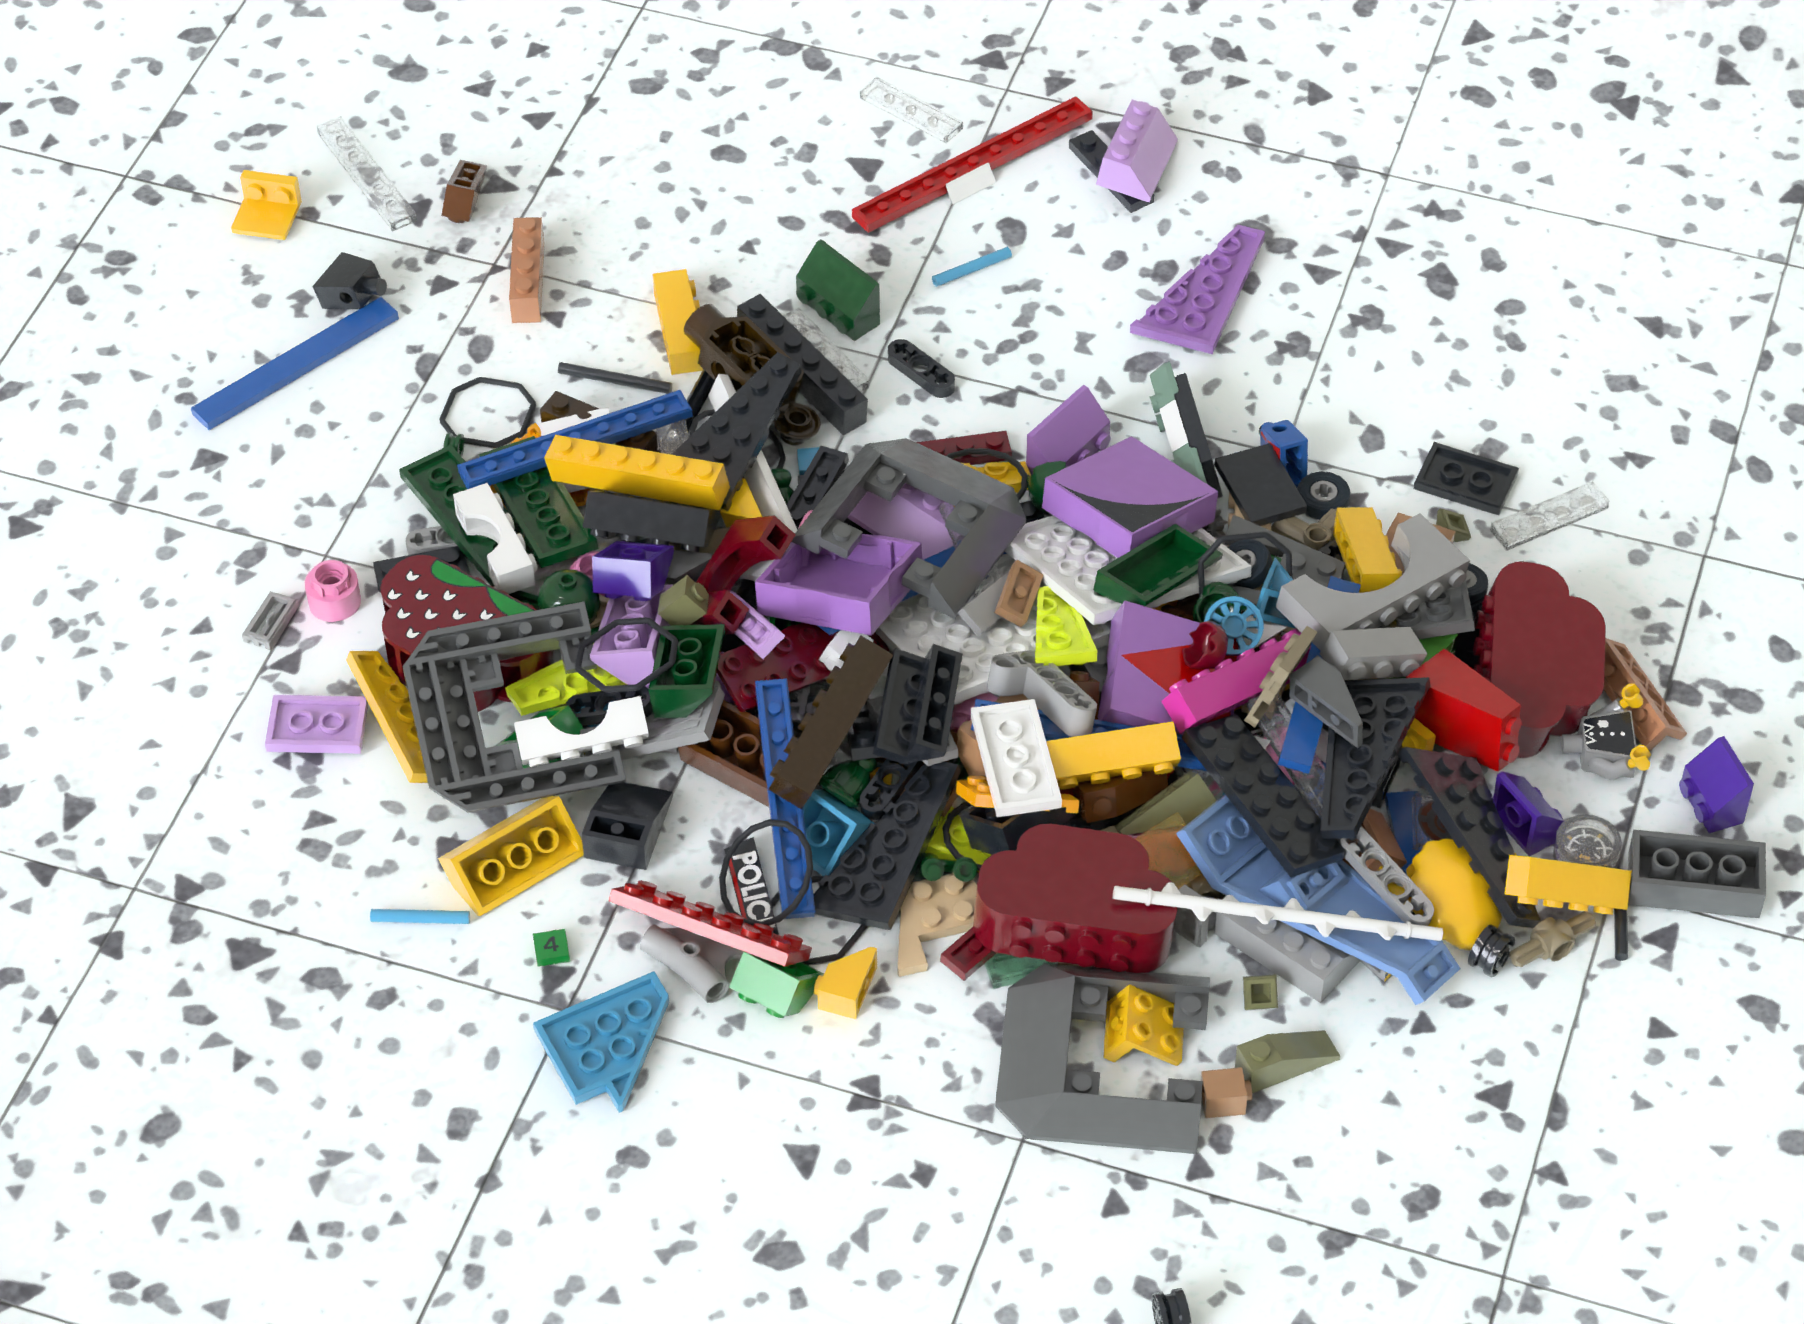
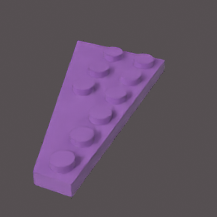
(1203, 298)

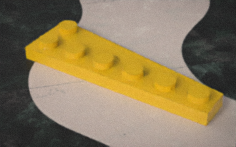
(391, 708)

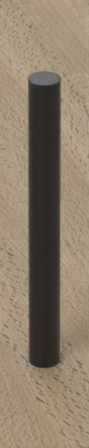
(615, 378)

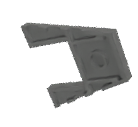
(1304, 559)

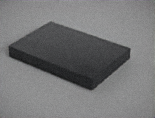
(1466, 478)
(1260, 485)

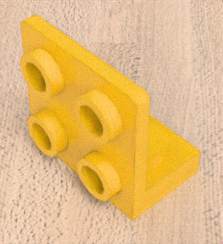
(267, 205)
(1142, 1023)

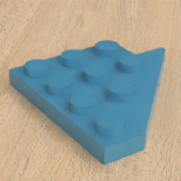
(605, 1039)

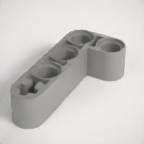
(1049, 686)

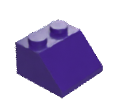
(631, 570)
(1717, 786)
(1525, 813)

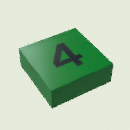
(551, 947)

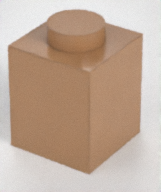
(1225, 1092)

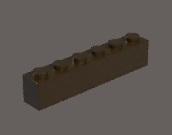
(830, 722)

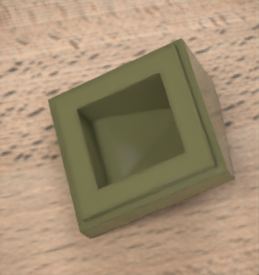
(1454, 522)

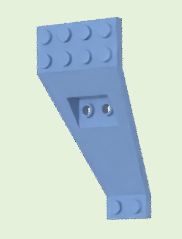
(1242, 866)

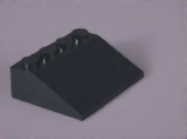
(649, 518)

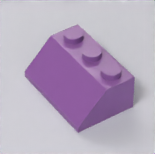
(1070, 432)

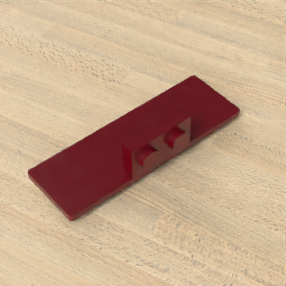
(792, 658)

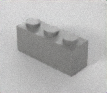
(1374, 652)

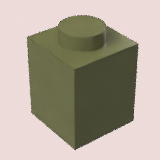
(683, 602)

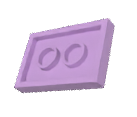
(316, 724)

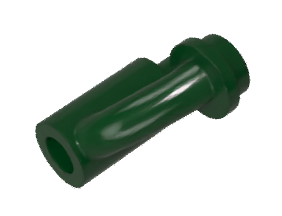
(934, 868)

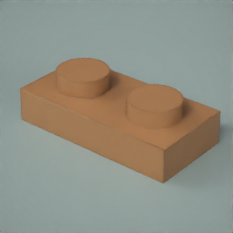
(1019, 593)

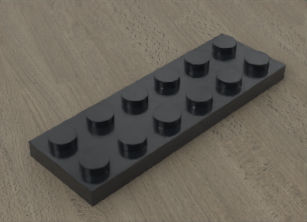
(1263, 794)

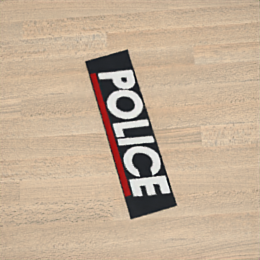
(750, 883)

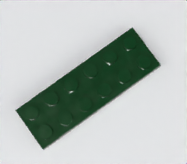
(434, 483)
(545, 515)

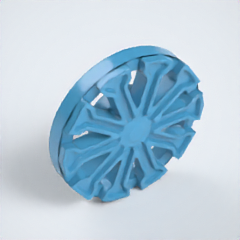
(1236, 624)

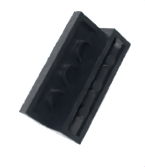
(917, 705)

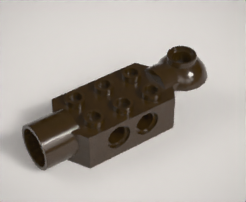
(740, 350)

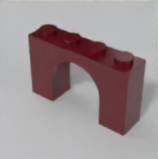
(741, 548)

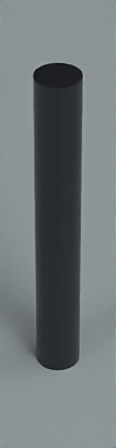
(1621, 934)

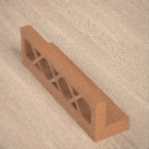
(1654, 718)

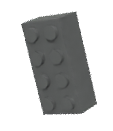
(1697, 873)

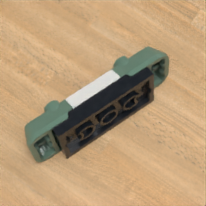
(1182, 424)

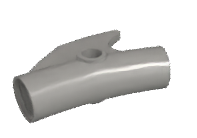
(693, 958)

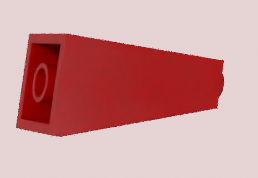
(1468, 712)

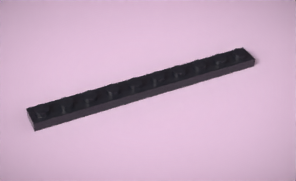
(814, 485)

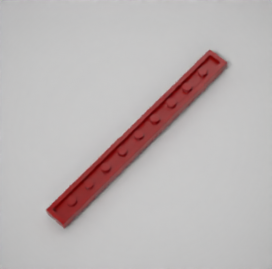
(995, 151)

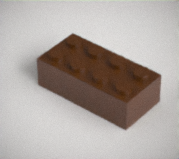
(732, 753)

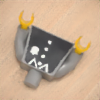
(1608, 739)

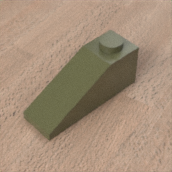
(1186, 796)
(1284, 1056)

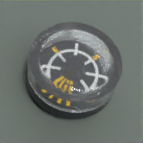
(1588, 841)

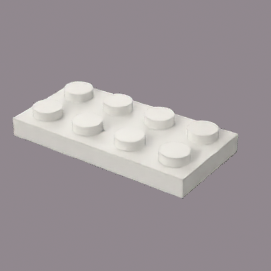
(1016, 758)

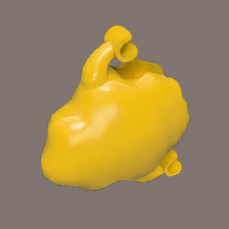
(1455, 891)

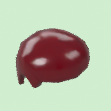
(1208, 646)

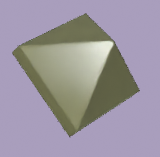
(1260, 992)

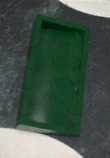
(1154, 567)

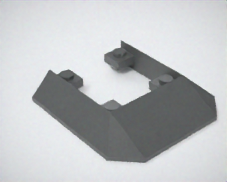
(983, 513)
(464, 660)
(1065, 1104)

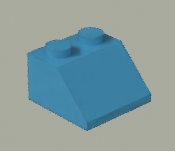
(831, 829)

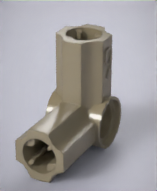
(1312, 535)

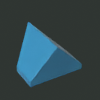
(1270, 592)

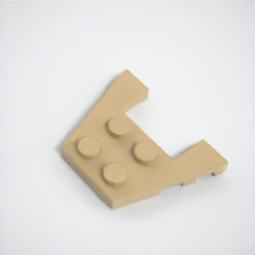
(930, 913)

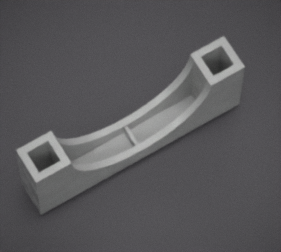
(1429, 569)

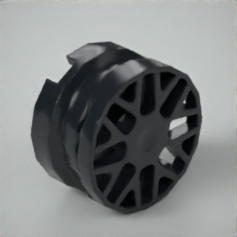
(1491, 950)
(1171, 1307)

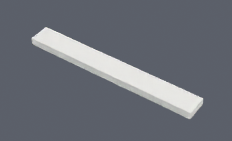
(759, 476)

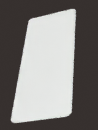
(970, 183)

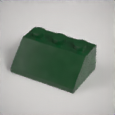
(839, 291)
(694, 673)

